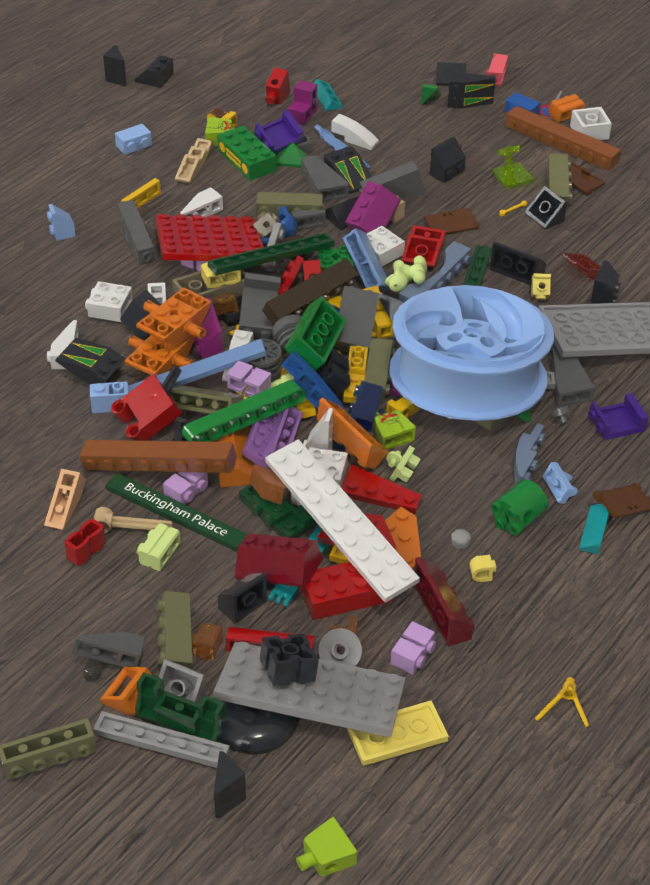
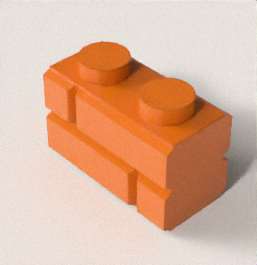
(562, 108)

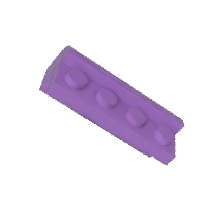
(271, 435)

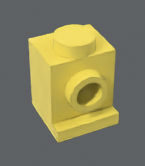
(540, 279)

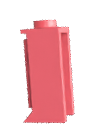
(498, 68)

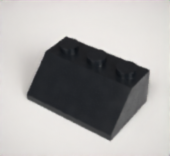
(515, 263)

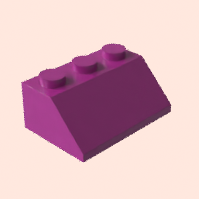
(372, 208)
(212, 342)

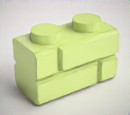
(159, 546)

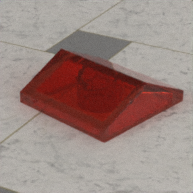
(583, 264)

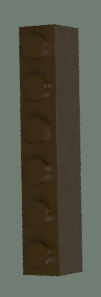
(301, 296)

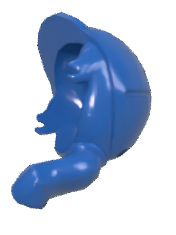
(288, 223)

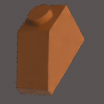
(268, 484)

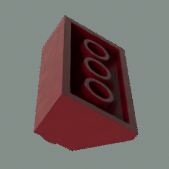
(280, 558)
(442, 603)

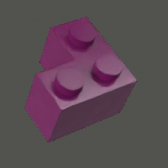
(304, 102)

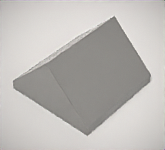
(183, 681)

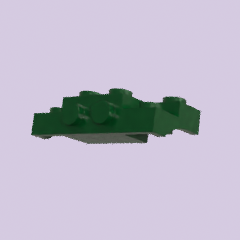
(281, 518)
(178, 713)

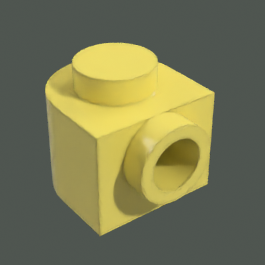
(482, 568)

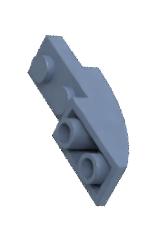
(527, 453)

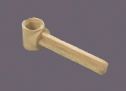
(106, 517)

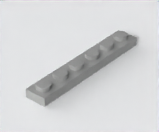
(159, 739)

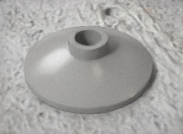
(340, 637)

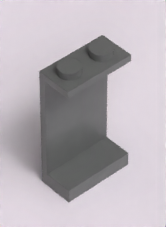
(256, 292)
(359, 310)

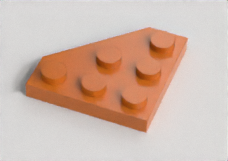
(405, 535)

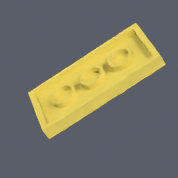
(413, 730)

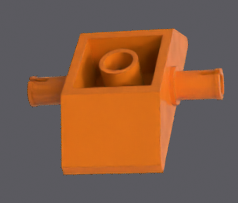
(176, 317)
(157, 356)

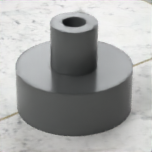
(560, 413)

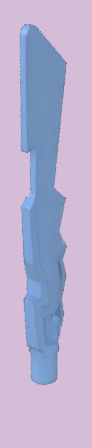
(330, 139)

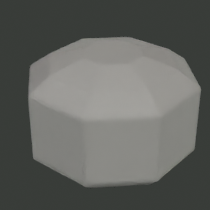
(460, 539)

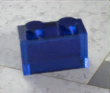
(366, 402)

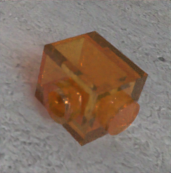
(207, 640)

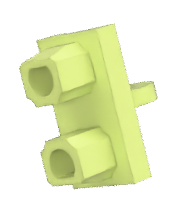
(401, 471)

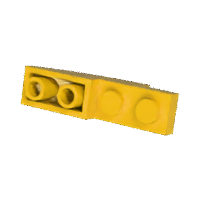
(357, 370)

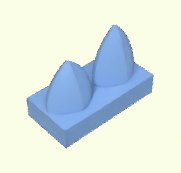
(559, 483)

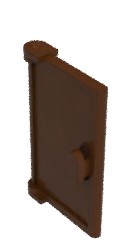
(584, 180)
(452, 221)
(623, 500)

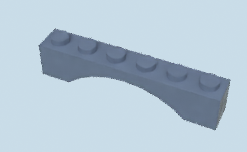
(455, 259)

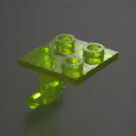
(511, 173)

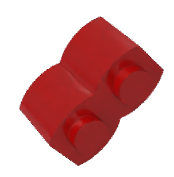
(84, 542)

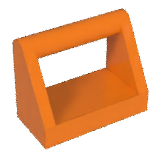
(127, 700)

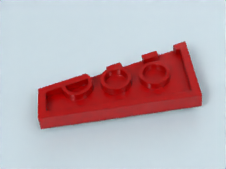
(376, 490)

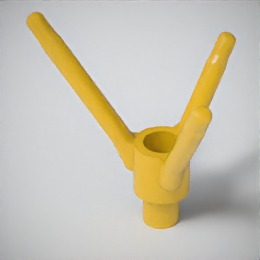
(568, 692)

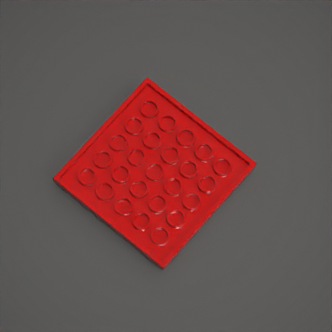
(205, 237)

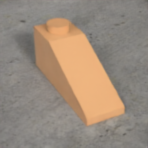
(65, 499)

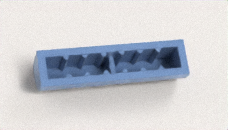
(366, 260)

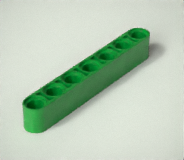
(244, 413)

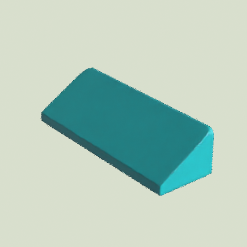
(327, 96)
(594, 529)

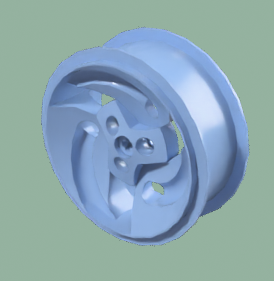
(482, 357)

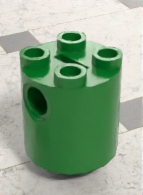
(519, 507)

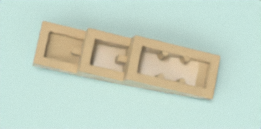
(193, 160)

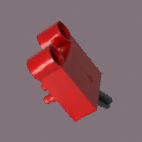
(150, 405)

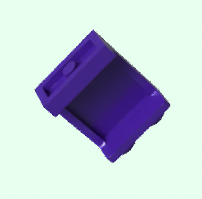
(280, 132)
(619, 419)

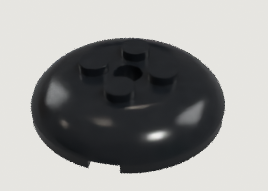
(255, 731)

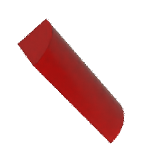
(254, 636)

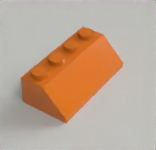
(353, 436)
(243, 466)

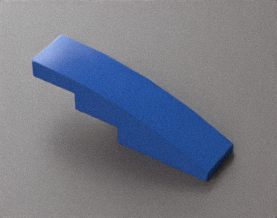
(309, 380)

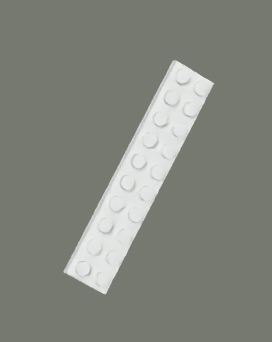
(342, 521)

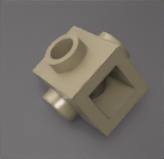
(261, 226)

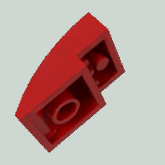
(426, 243)

